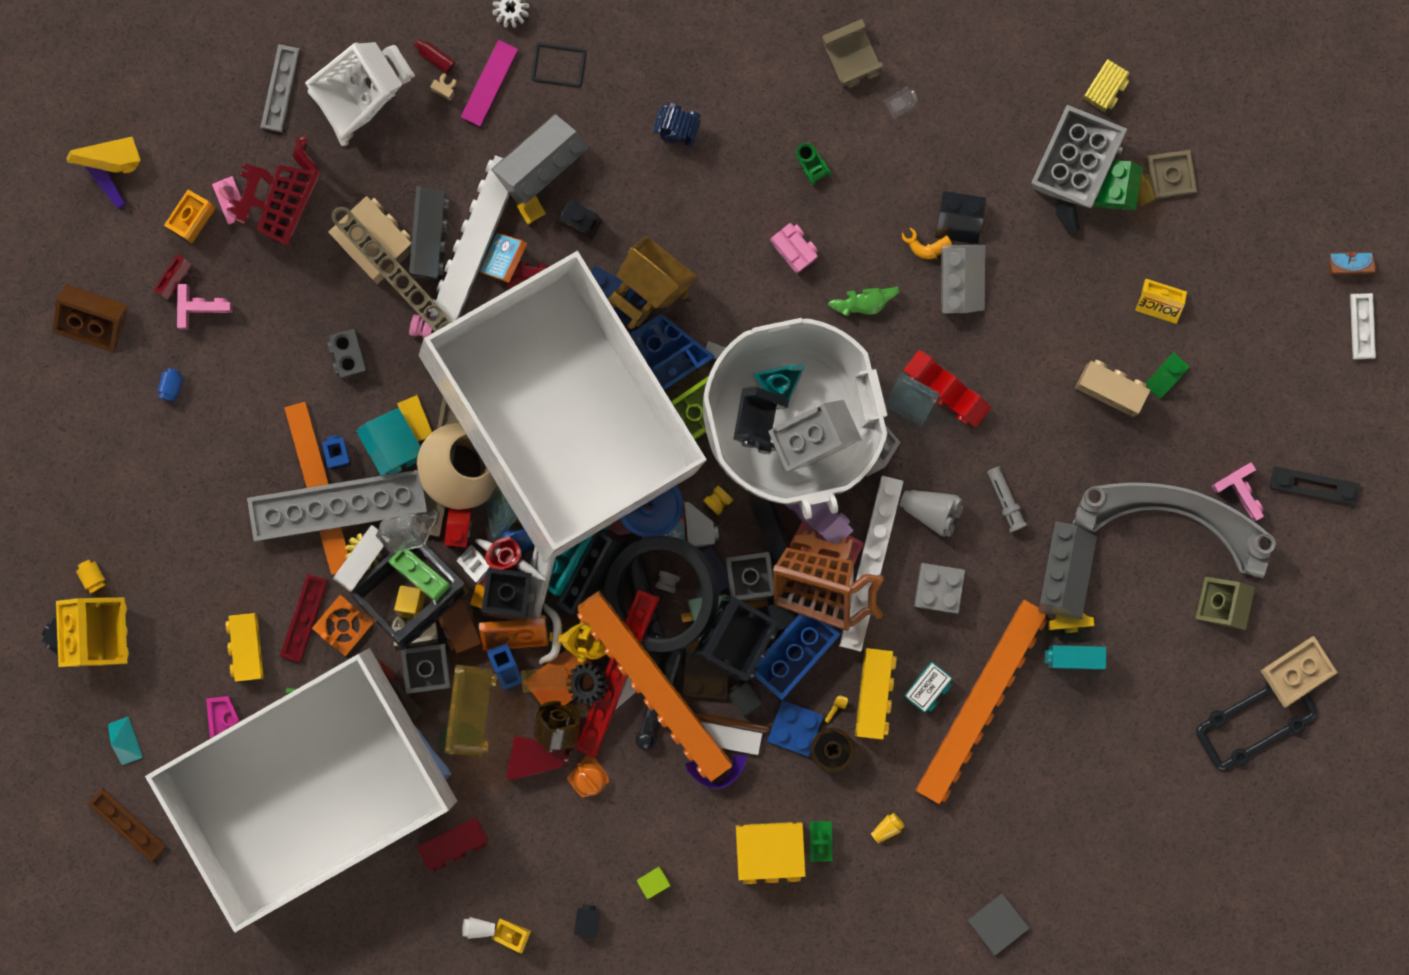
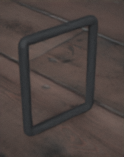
(549, 81)

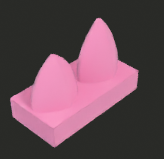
(226, 191)

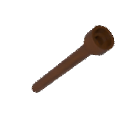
(734, 723)

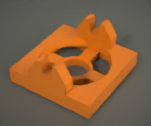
(321, 626)

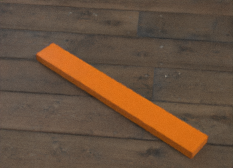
(315, 475)

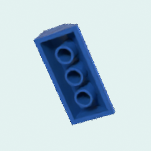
(794, 654)

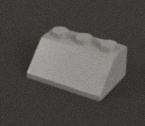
(962, 278)

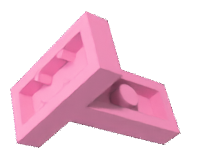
(197, 305)
(1242, 490)

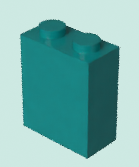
(390, 442)
(1075, 657)

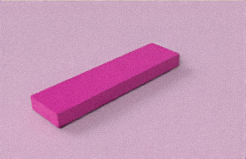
(489, 83)

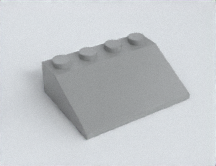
(1078, 157)

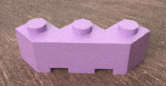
(828, 525)

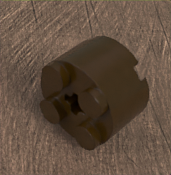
(557, 726)
(837, 761)

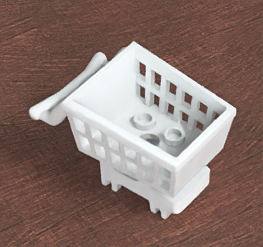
(342, 87)

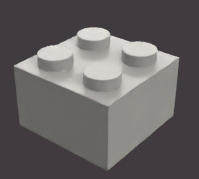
(939, 588)

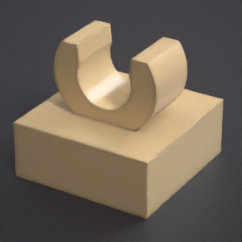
(442, 88)

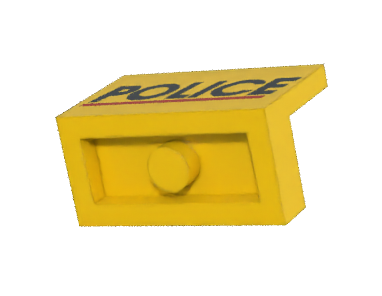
(1161, 301)

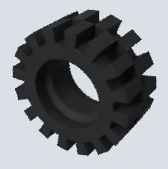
(577, 683)

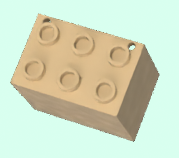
(383, 229)

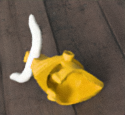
(576, 640)

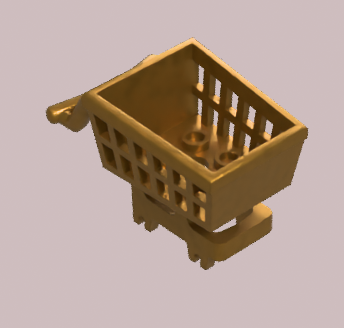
(654, 277)

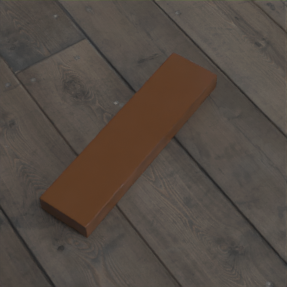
(127, 825)

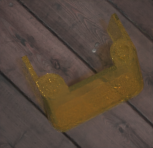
(469, 711)

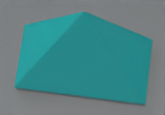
(124, 741)

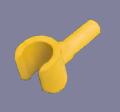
(840, 702)

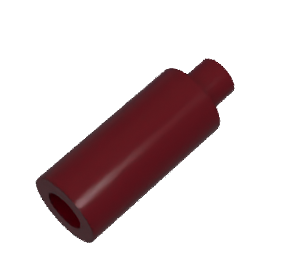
(434, 56)

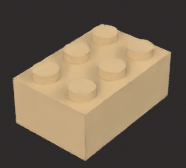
(1113, 388)

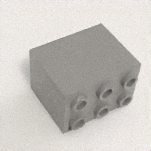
(815, 435)

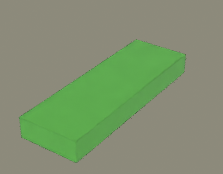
(419, 574)

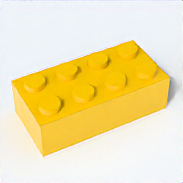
(874, 693)

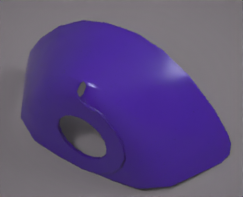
(737, 766)

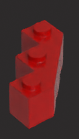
(953, 393)

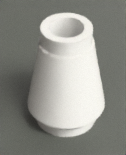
(477, 928)

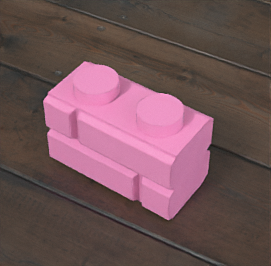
(794, 248)

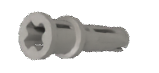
(1010, 509)

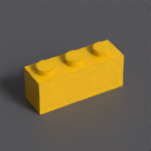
(244, 647)

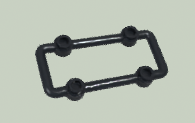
(1239, 756)

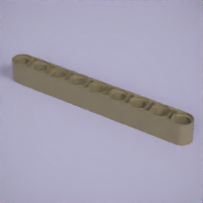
(397, 270)

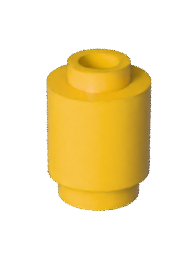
(90, 576)

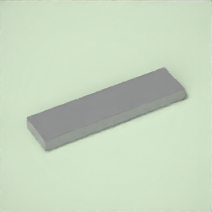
(280, 88)

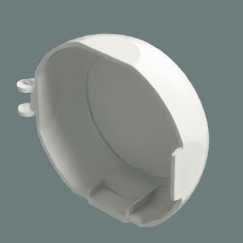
(833, 372)

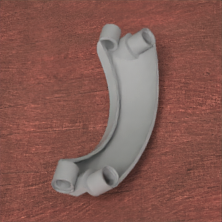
(1232, 527)

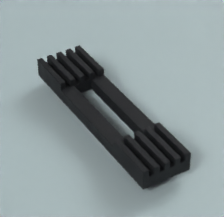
(1345, 491)

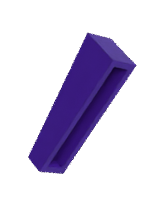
(106, 183)

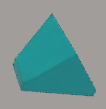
(781, 380)

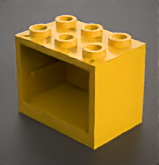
(91, 632)
(770, 852)

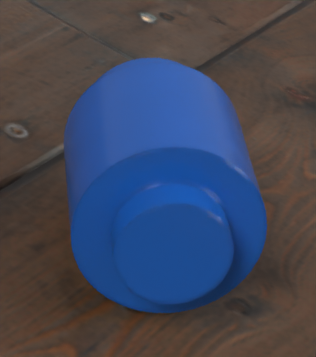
(170, 384)

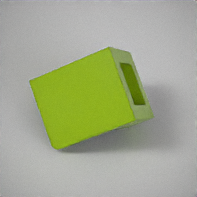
(653, 882)

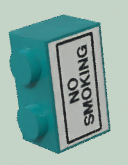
(928, 688)

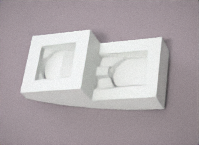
(474, 564)

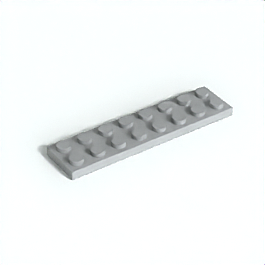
(335, 505)

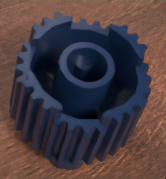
(677, 125)

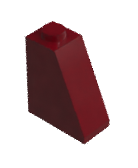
(531, 758)

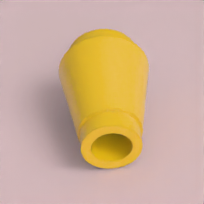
(887, 828)

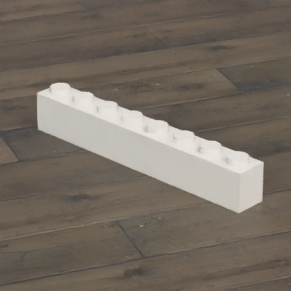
(472, 246)
(873, 555)

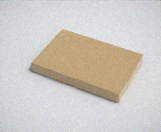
(1299, 671)

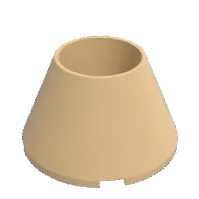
(440, 477)

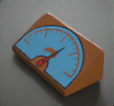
(1351, 263)

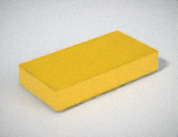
(415, 417)

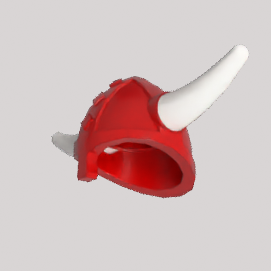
(506, 555)

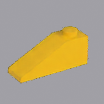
(108, 156)

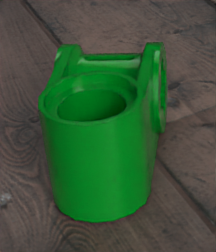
(812, 164)

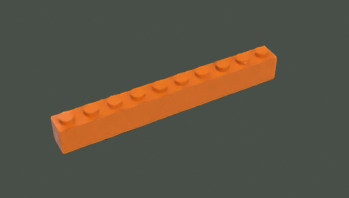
(654, 685)
(981, 701)

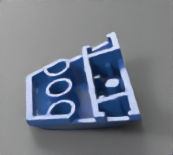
(669, 350)

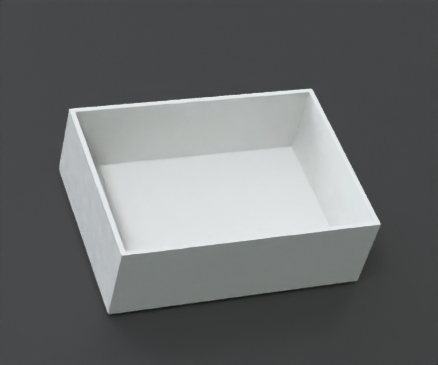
(561, 406)
(302, 790)

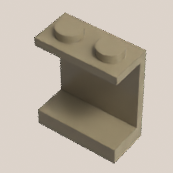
(851, 54)

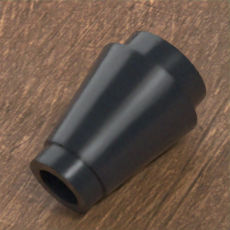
(1068, 217)

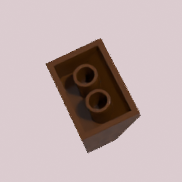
(89, 317)

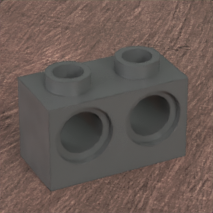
(353, 353)

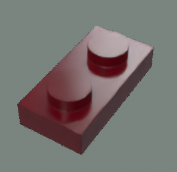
(175, 272)

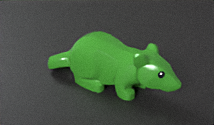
(867, 303)

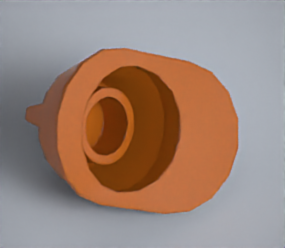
(588, 777)

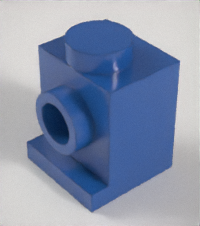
(328, 447)

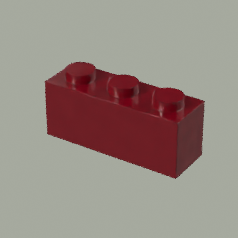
(453, 844)

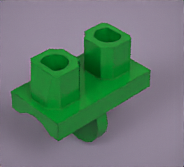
(820, 841)

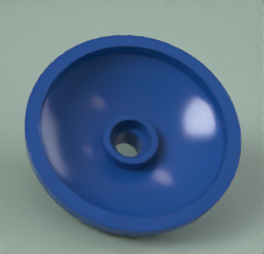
(662, 517)

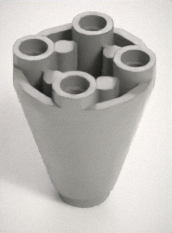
(933, 509)

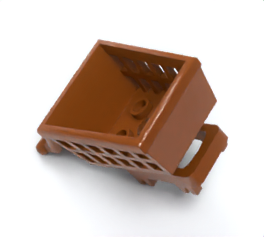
(837, 577)

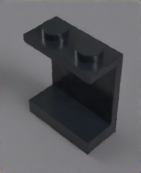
(757, 417)

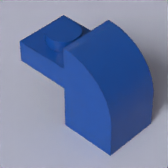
(504, 666)

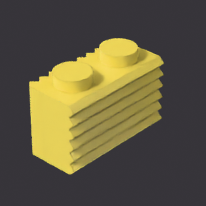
(1106, 85)

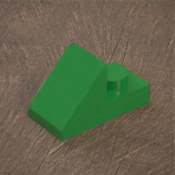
(1166, 375)

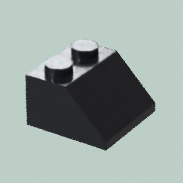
(960, 217)

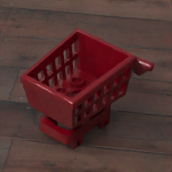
(248, 197)

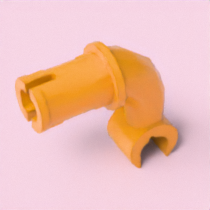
(926, 252)

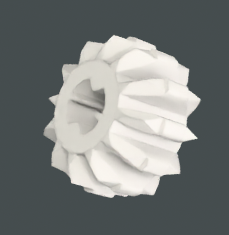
(501, 10)

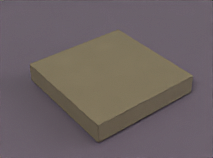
(1172, 174)

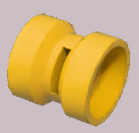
(718, 500)

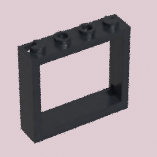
(428, 615)

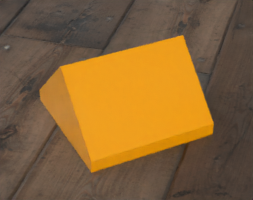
(190, 216)

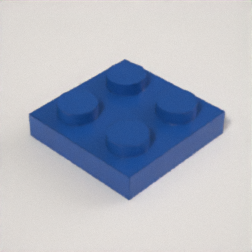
(795, 728)

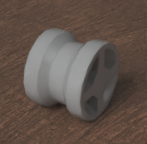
(667, 582)

